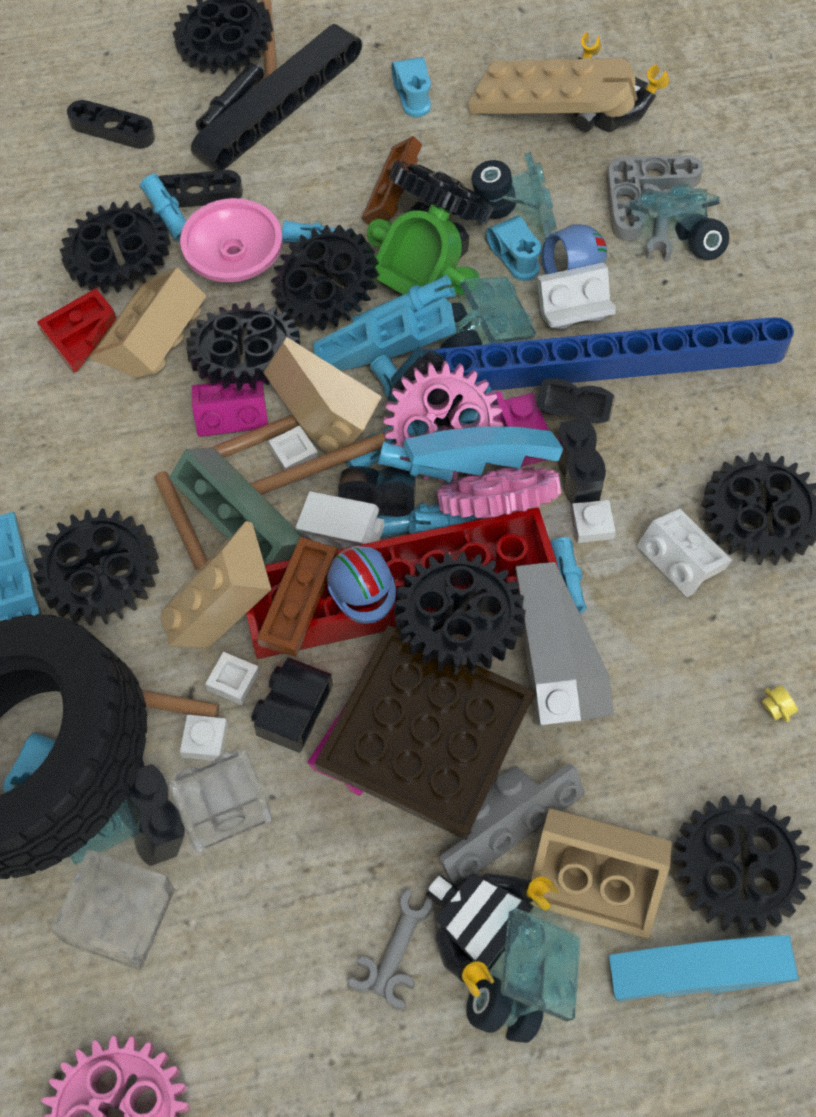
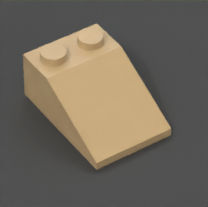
(320, 396)

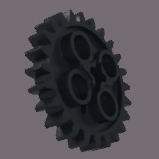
(222, 33)
(441, 191)
(90, 255)
(332, 256)
(218, 343)
(730, 511)
(109, 591)
(483, 633)
(779, 866)

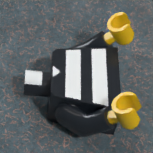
(644, 92)
(476, 920)

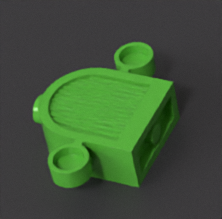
(418, 250)

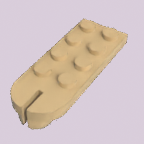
(556, 87)

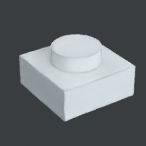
(292, 448)
(593, 521)
(232, 678)
(203, 737)

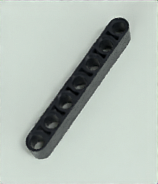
(276, 97)

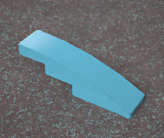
(390, 336)
(471, 448)
(17, 586)
(703, 967)

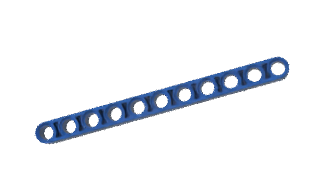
(626, 353)

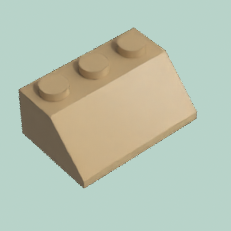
(150, 324)
(217, 592)
(602, 872)

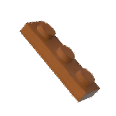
(387, 193)
(297, 597)

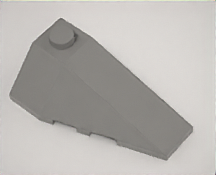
(559, 651)

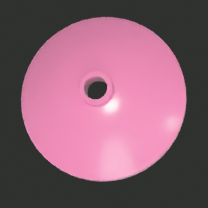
(231, 240)

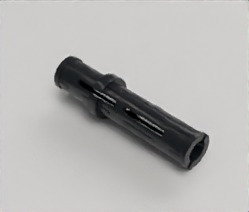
(241, 85)

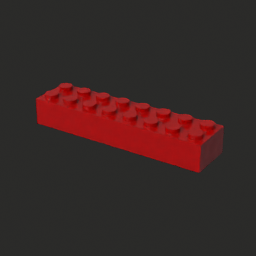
(507, 539)

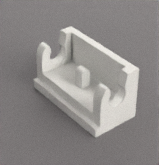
(339, 521)

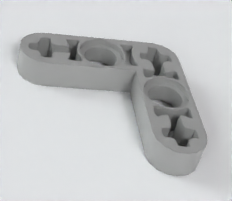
(636, 176)

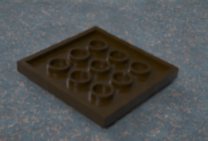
(425, 734)

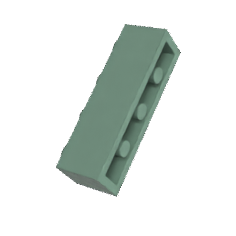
(231, 500)

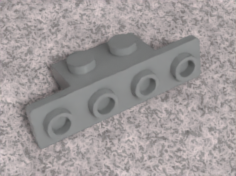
(509, 815)

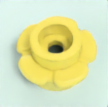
(779, 703)

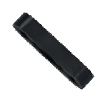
(131, 131)
(217, 179)

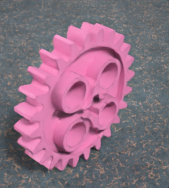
(413, 404)
(499, 492)
(79, 1093)

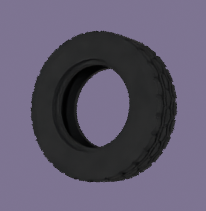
(96, 745)

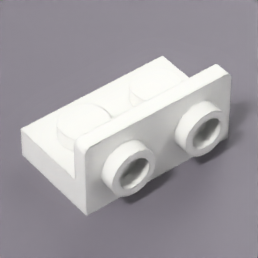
(575, 296)
(682, 551)

